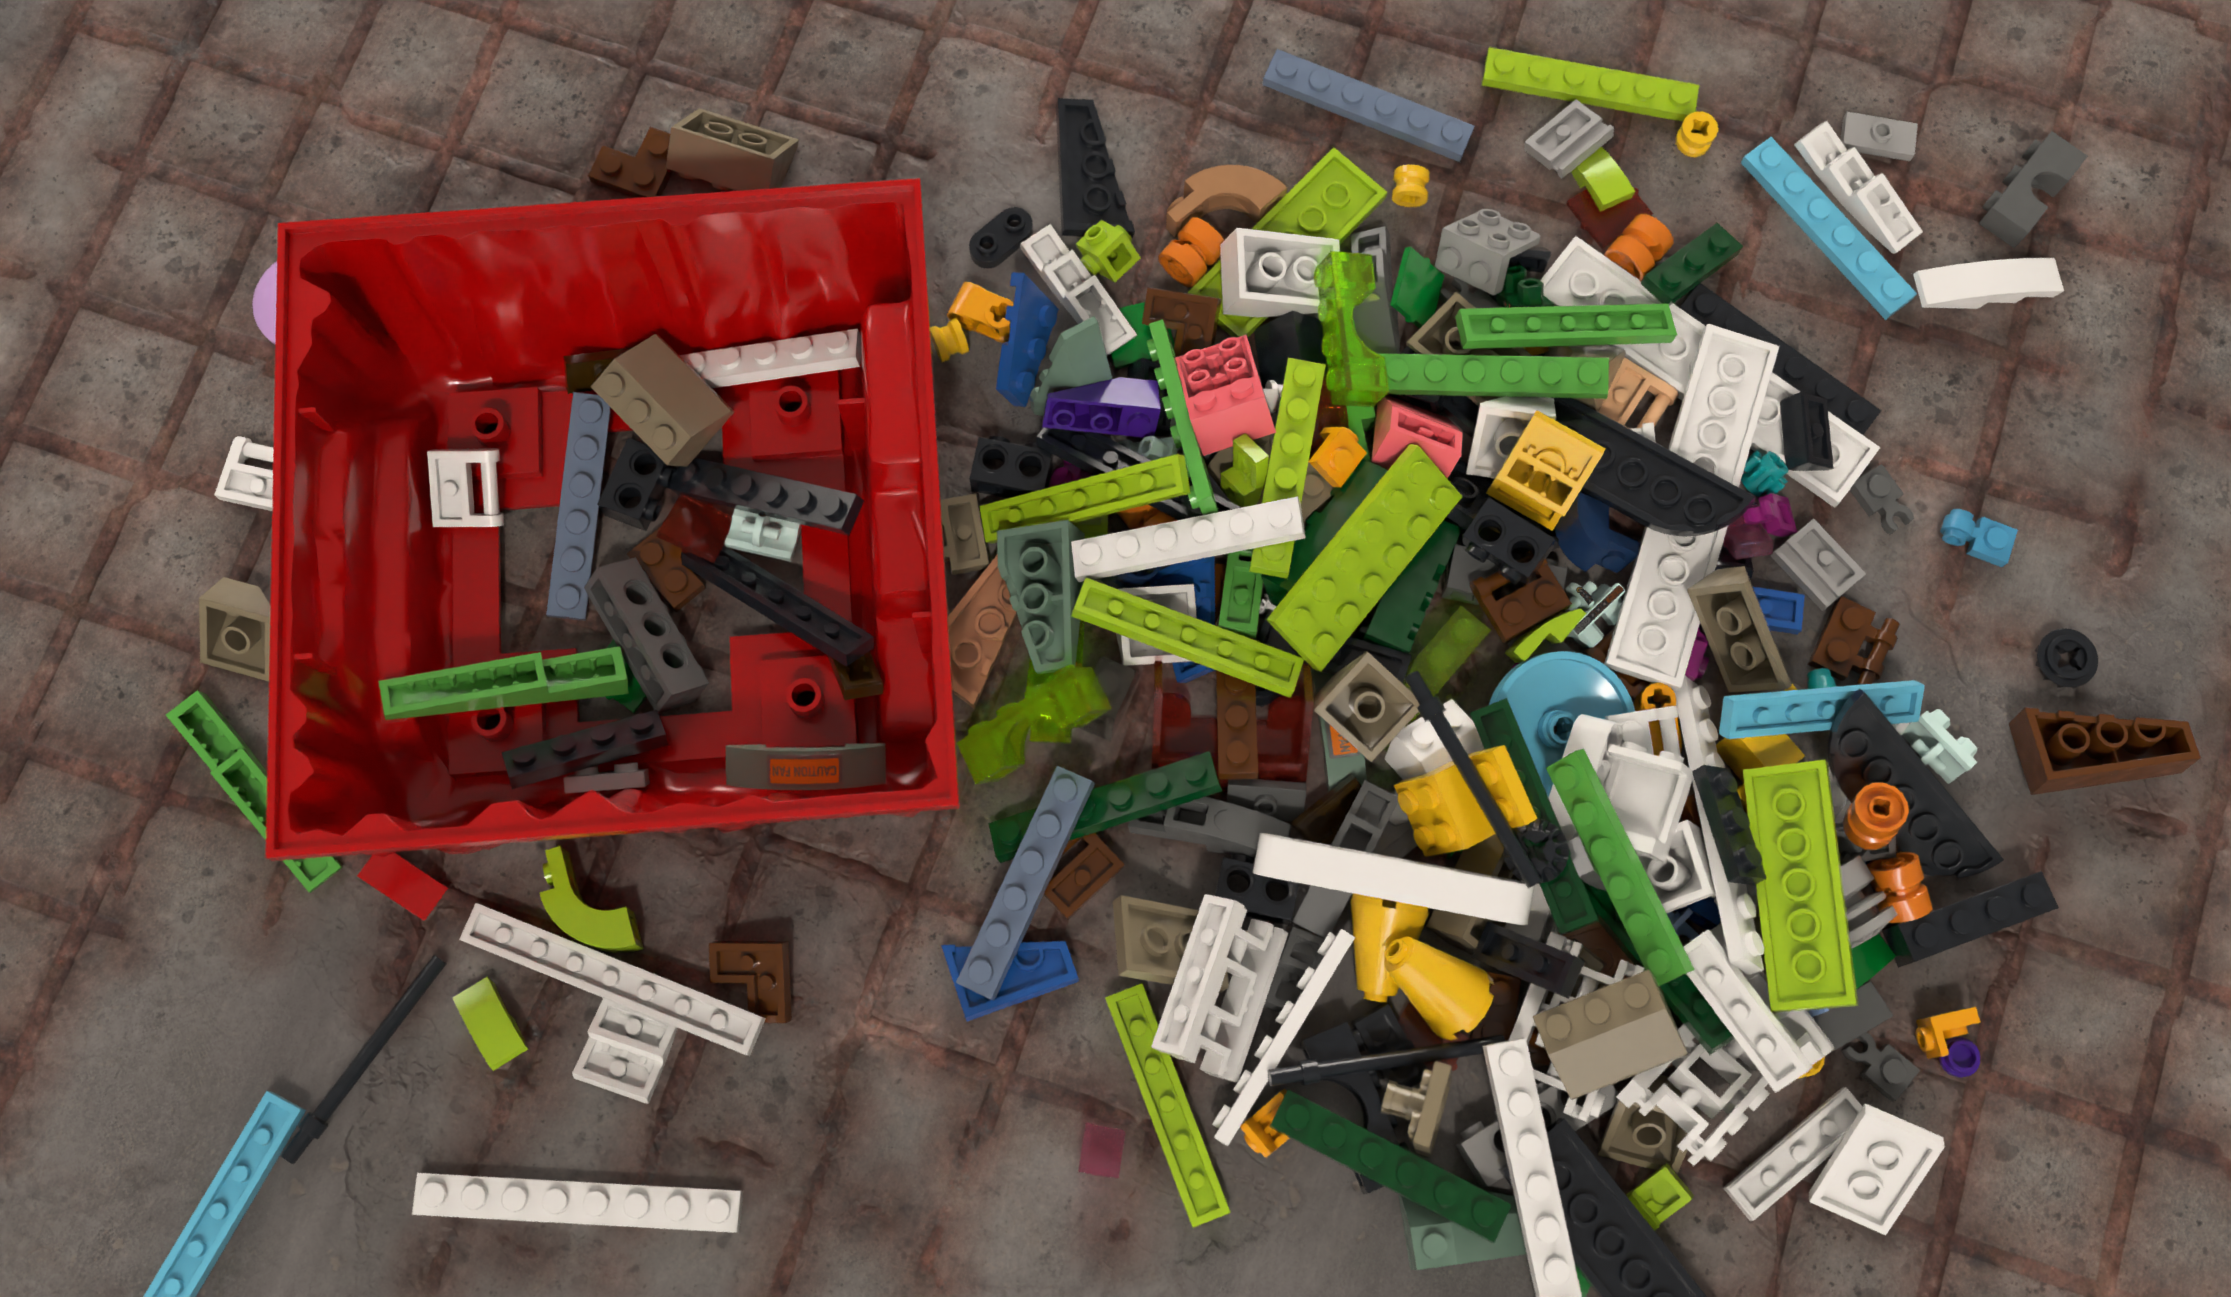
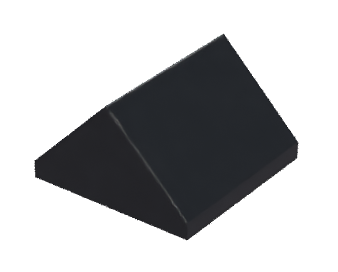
(1284, 338)

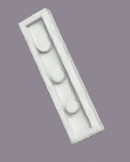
(1794, 1155)

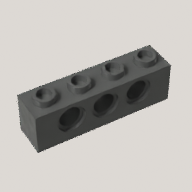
(646, 635)

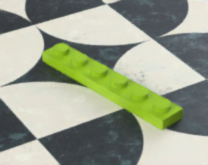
(1589, 84)
(1290, 454)
(1090, 496)
(1188, 637)
(1167, 1107)

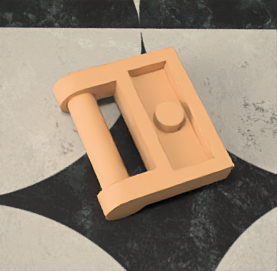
(1629, 388)

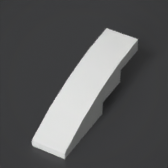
(1853, 184)
(1988, 281)
(1076, 288)

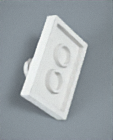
(1876, 1169)

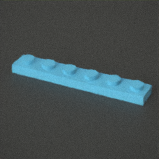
(1828, 228)
(1813, 708)
(227, 1198)

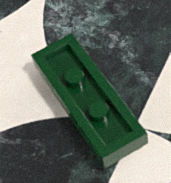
(1691, 265)

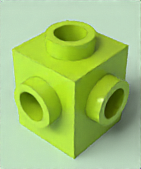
(1107, 250)

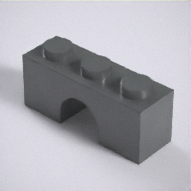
(2016, 209)
(1464, 568)

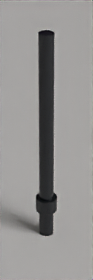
(1432, 710)
(1311, 1071)
(315, 1123)

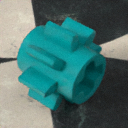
(1764, 474)

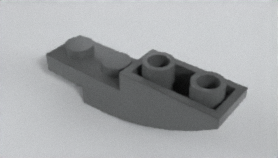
(1375, 318)
(1211, 822)
(1358, 832)

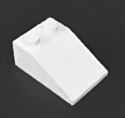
(1271, 272)
(1419, 748)

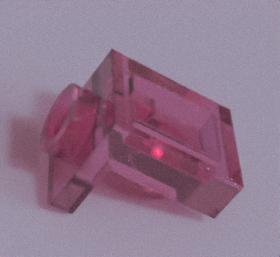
(1747, 540)

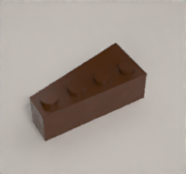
(2086, 751)

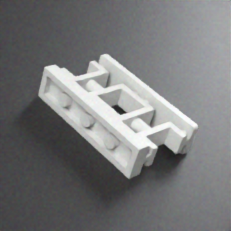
(1535, 1004)
(1190, 1012)
(1777, 1043)
(1696, 1093)

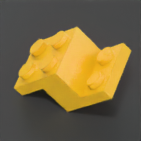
(1545, 470)
(1757, 753)
(1447, 813)

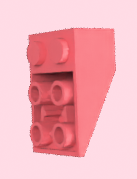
(1224, 394)
(1405, 424)

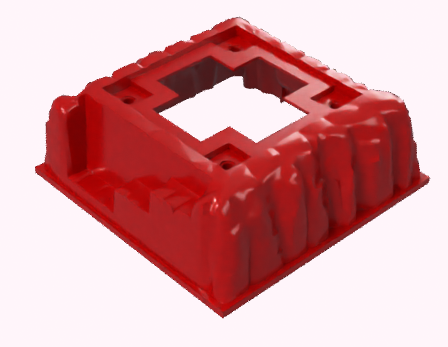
(462, 320)

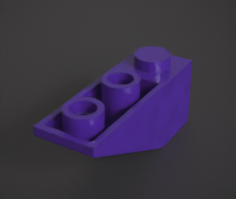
(1106, 407)

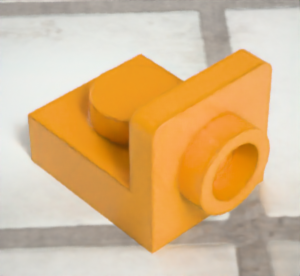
(1935, 1029)

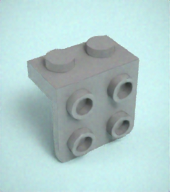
(1481, 247)

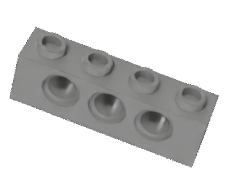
(1478, 1143)

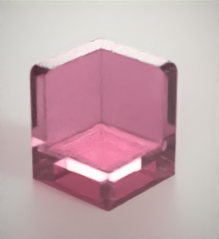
(1101, 1151)

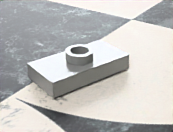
(1879, 136)

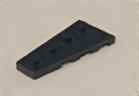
(1086, 171)

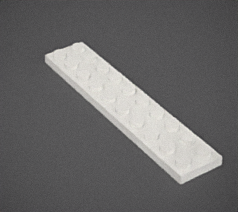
(1589, 278)
(1716, 433)

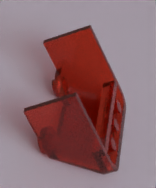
(1281, 739)

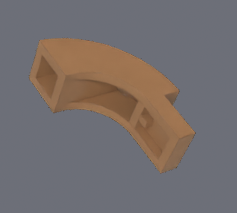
(1225, 188)

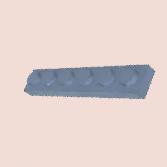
(1368, 105)
(579, 507)
(1025, 883)

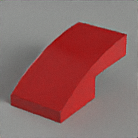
(403, 883)

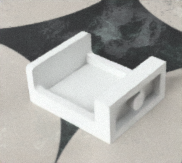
(1648, 796)

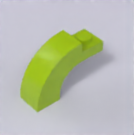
(600, 929)

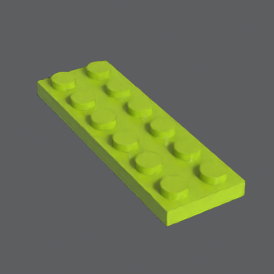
(1322, 204)
(1364, 557)
(1804, 891)

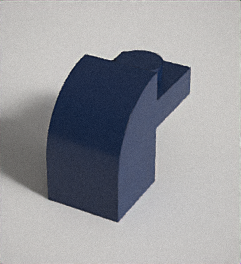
(1589, 541)

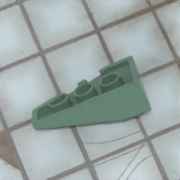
(1076, 361)
(1043, 589)
(1440, 1243)

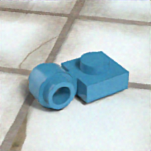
(1987, 538)

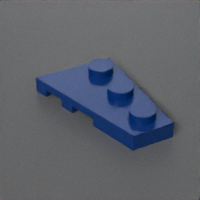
(1030, 328)
(1201, 574)
(1034, 972)

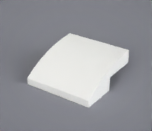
(625, 1051)

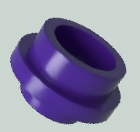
(1962, 1057)

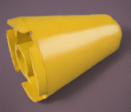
(1375, 926)
(1440, 986)

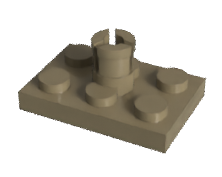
(1152, 939)
(1421, 1106)

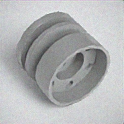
(1861, 917)

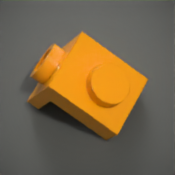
(1337, 455)
(1258, 1131)

